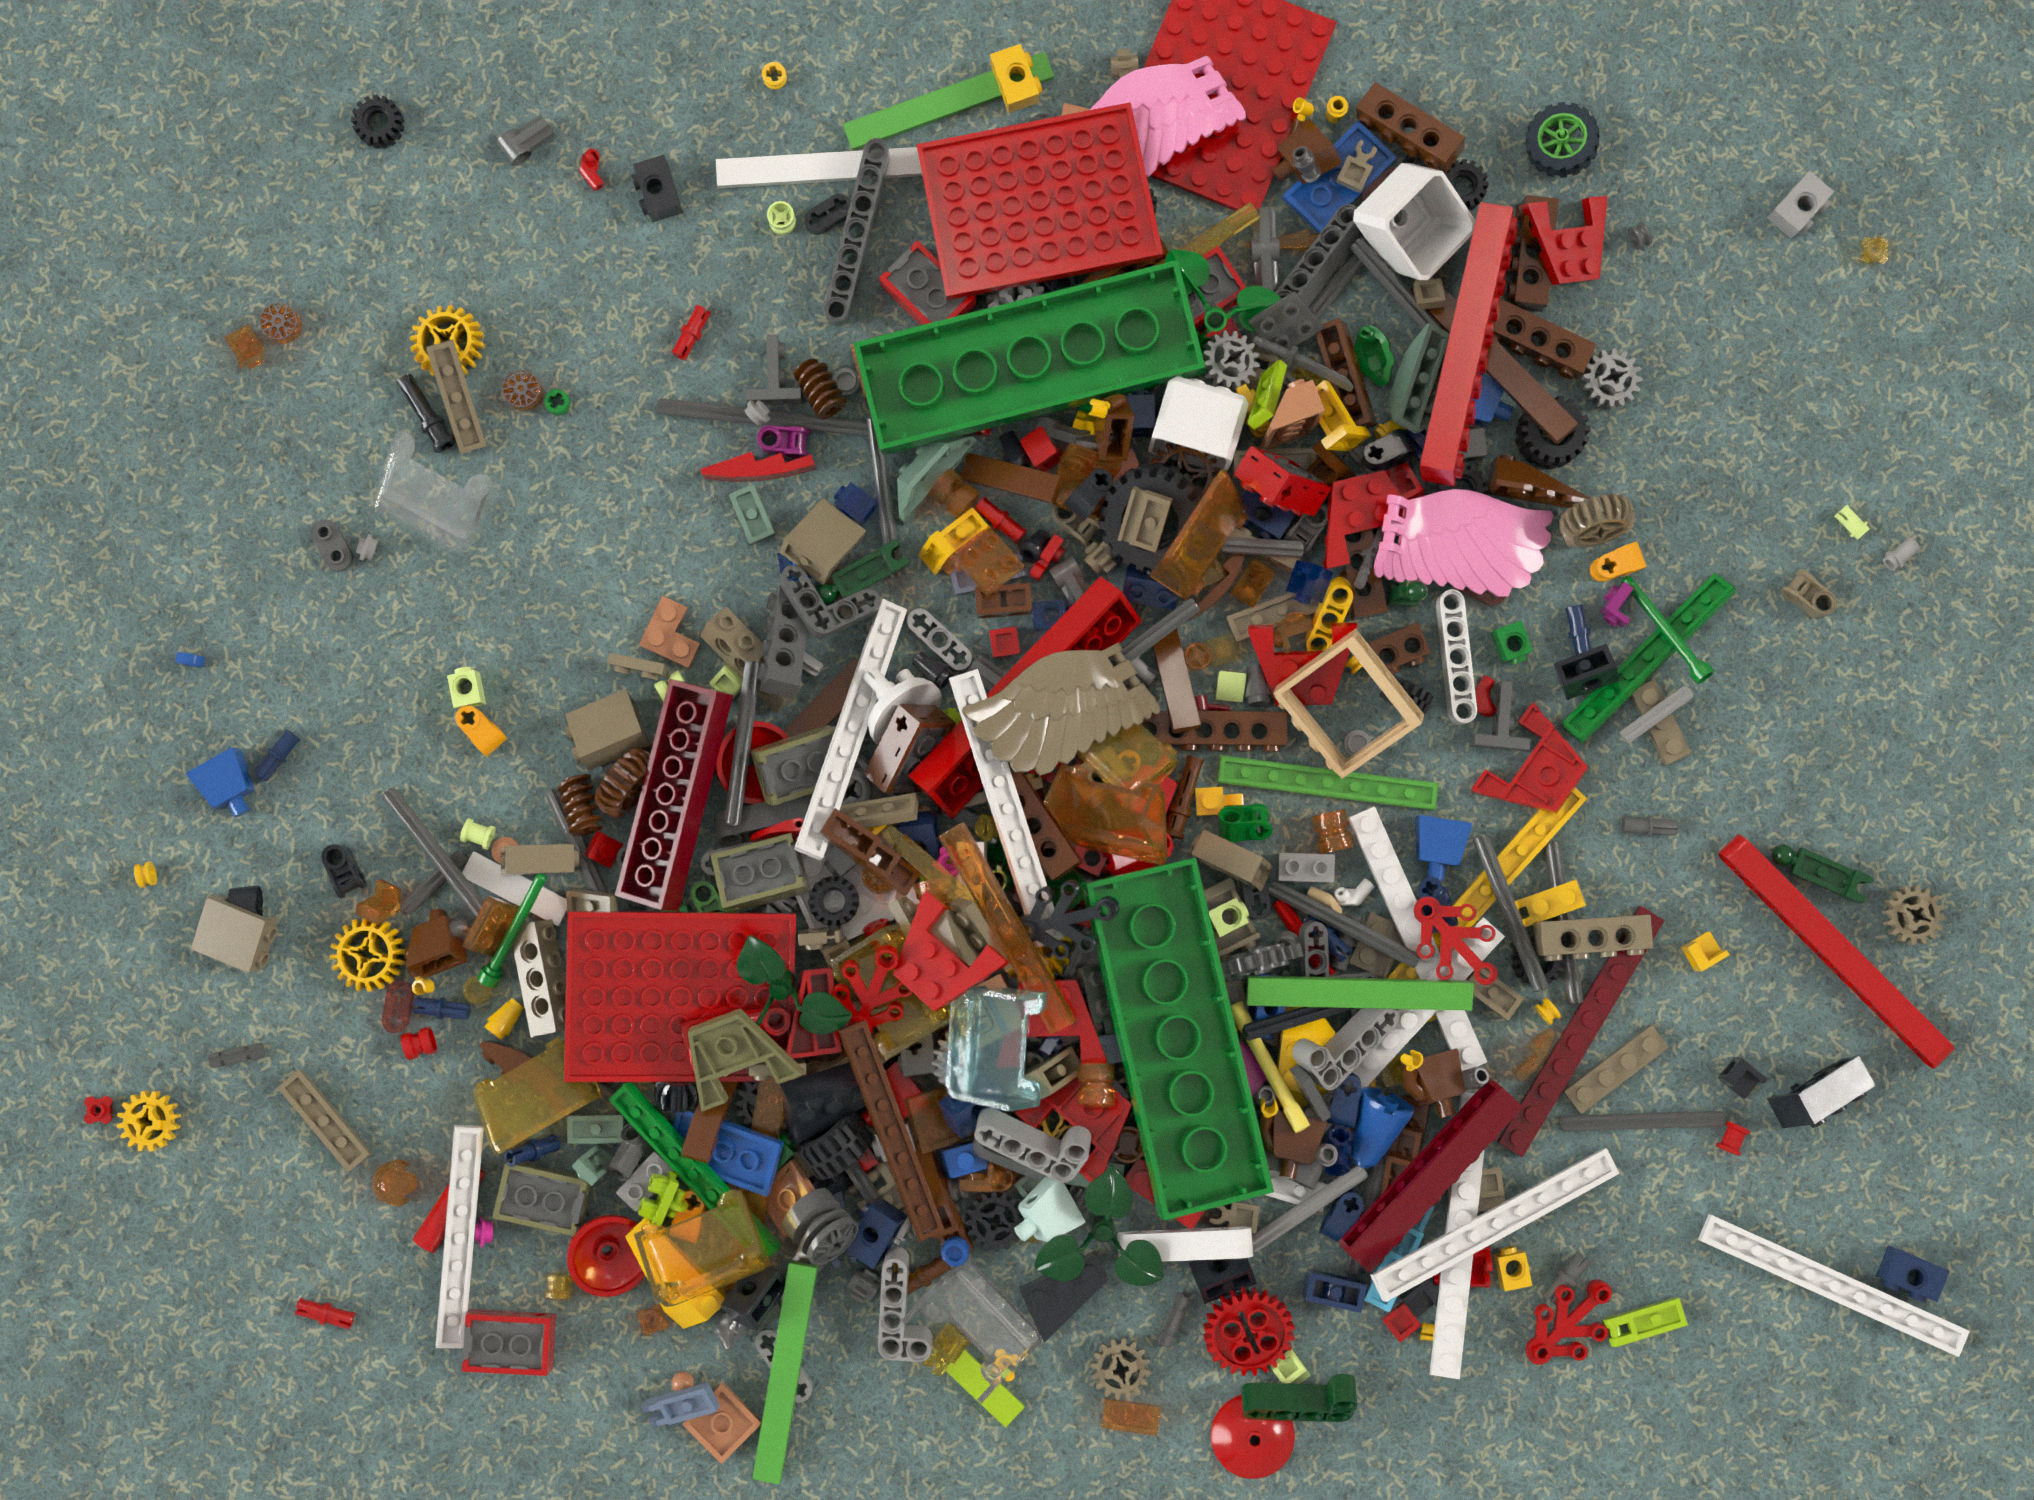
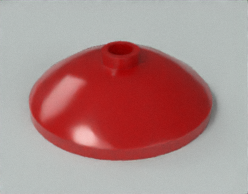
(762, 734)
(600, 1271)
(1232, 1447)

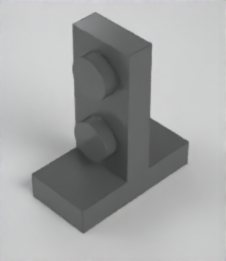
(776, 378)
(1502, 724)

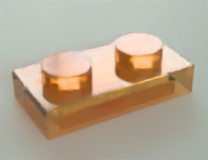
(1130, 1416)

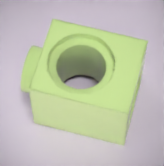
(474, 697)
(1239, 913)

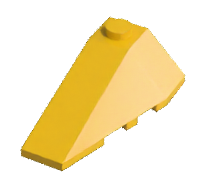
(692, 1311)

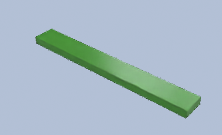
(936, 105)
(1327, 783)
(1359, 993)
(785, 1372)

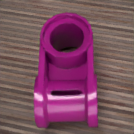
(785, 440)

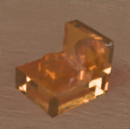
(978, 1183)

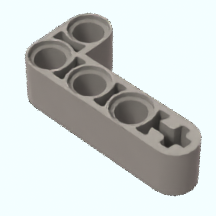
(1347, 1048)
(1032, 1147)
(897, 1304)

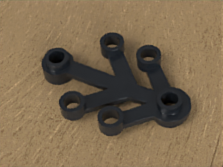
(1061, 920)

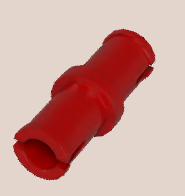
(691, 332)
(1000, 520)
(325, 1313)

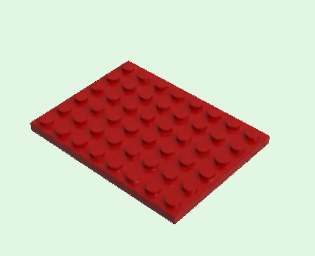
(1267, 60)
(1039, 201)
(646, 973)

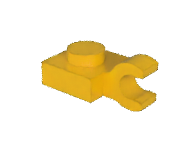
(1211, 800)

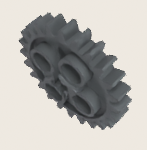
(1260, 959)

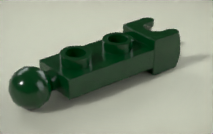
(863, 573)
(1406, 593)
(1822, 872)

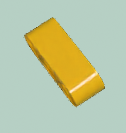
(1331, 604)

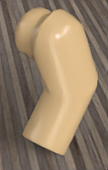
(1324, 898)

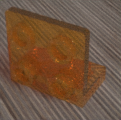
(1075, 467)
(985, 561)

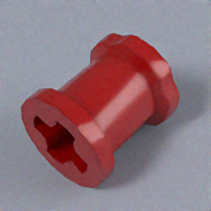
(1733, 1138)

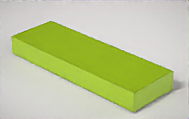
(1267, 394)
(1000, 1403)

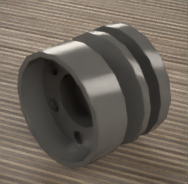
(820, 1226)

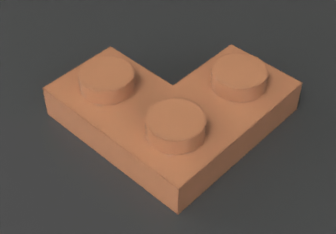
(662, 634)

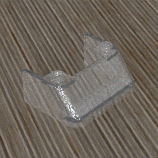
(984, 1318)

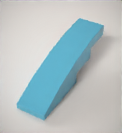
(1408, 1244)

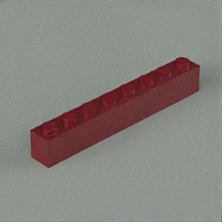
(1430, 1175)

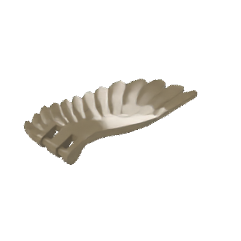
(1061, 708)

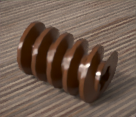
(819, 388)
(578, 805)

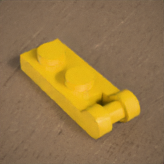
(1552, 902)

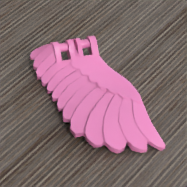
(1174, 107)
(1462, 541)

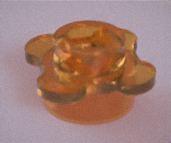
(649, 1327)

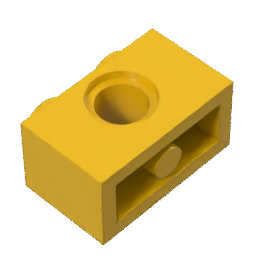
(1015, 94)

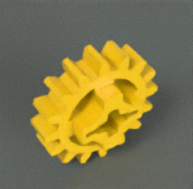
(152, 1109)

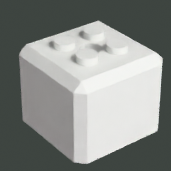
(1431, 223)
(1200, 419)

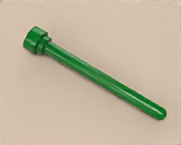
(1699, 669)
(491, 974)

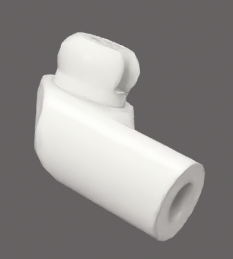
(1353, 897)

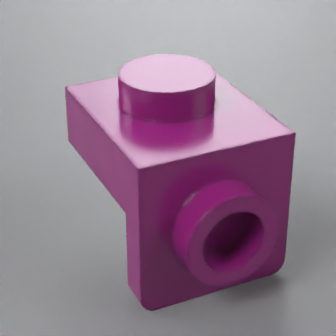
(1615, 598)

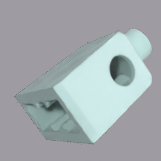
(1048, 1212)

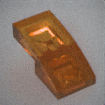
(1538, 1048)

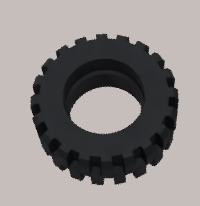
(1155, 479)

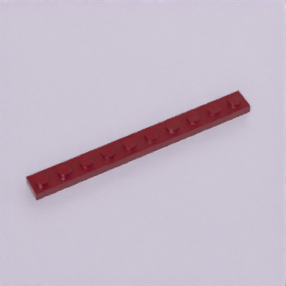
(1573, 1044)

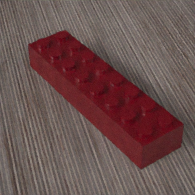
(674, 795)

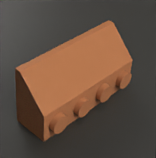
(1295, 415)

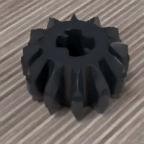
(676, 1096)

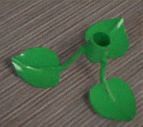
(1250, 299)

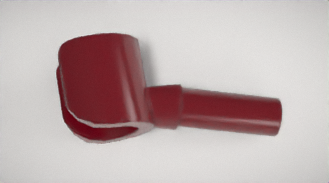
(1202, 705)

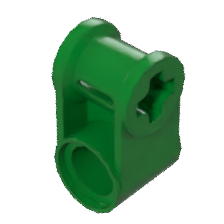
(1241, 823)

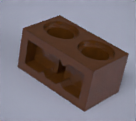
(1004, 602)
(1395, 646)

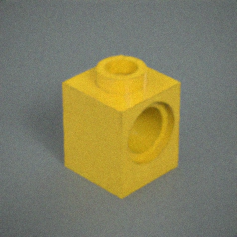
(1521, 1277)

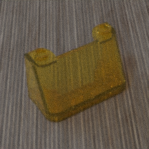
(1130, 758)
(918, 1019)
(530, 1098)
(702, 1251)

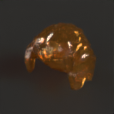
(393, 1183)

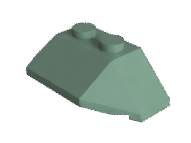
(1418, 379)
(930, 464)

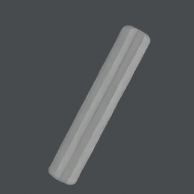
(1656, 714)

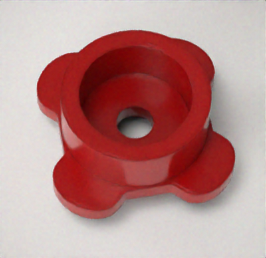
(104, 1104)

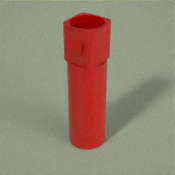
(433, 1228)

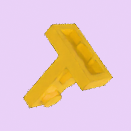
(1337, 423)
(944, 543)

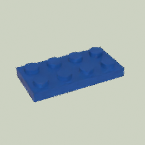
(1321, 199)
(741, 1155)

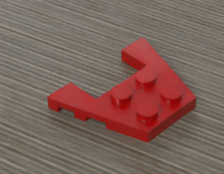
(1570, 253)
(1355, 507)
(1317, 687)
(1546, 775)
(932, 967)
(1089, 1039)
(1103, 1123)

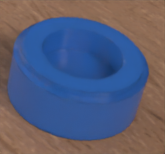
(190, 659)
(955, 1251)

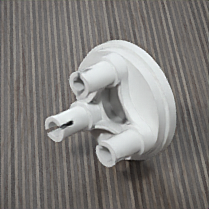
(907, 691)

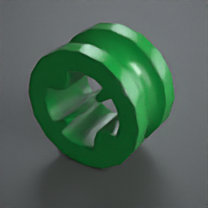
(555, 393)

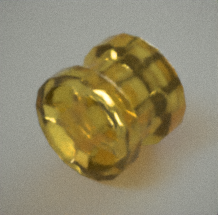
(558, 1286)

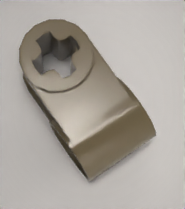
(1075, 526)
(1808, 593)

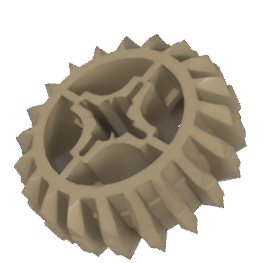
(1597, 520)

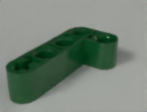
(1301, 1401)

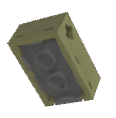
(791, 765)
(759, 873)
(542, 1198)

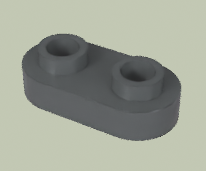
(331, 544)

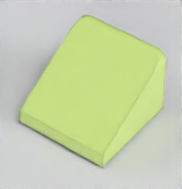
(727, 681)
(1230, 686)
(1291, 1369)

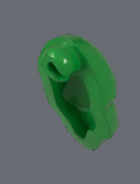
(1374, 354)

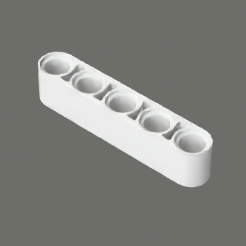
(1460, 644)
(1195, 1243)

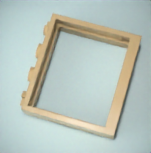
(1384, 679)

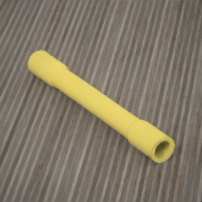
(1290, 1106)

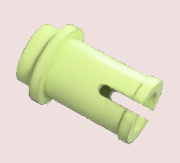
(1852, 522)

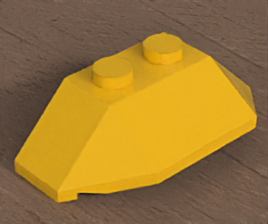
(1316, 1031)

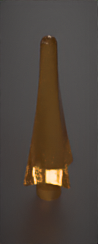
(1295, 241)

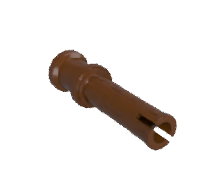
(1179, 810)

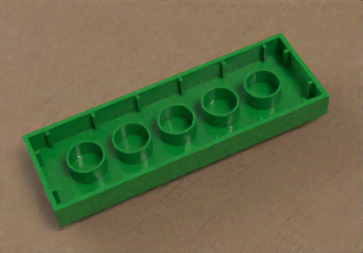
(1029, 357)
(1178, 1040)

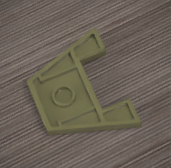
(731, 1045)

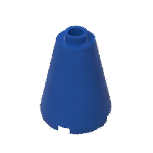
(1377, 1125)

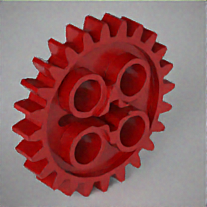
(1272, 1322)

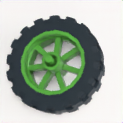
(1560, 115)

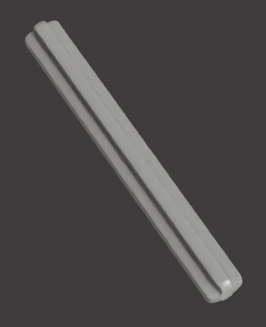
(1308, 1207)

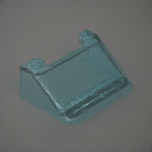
(990, 1046)

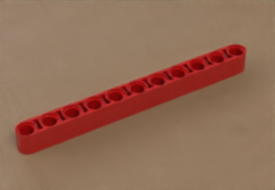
(1836, 951)

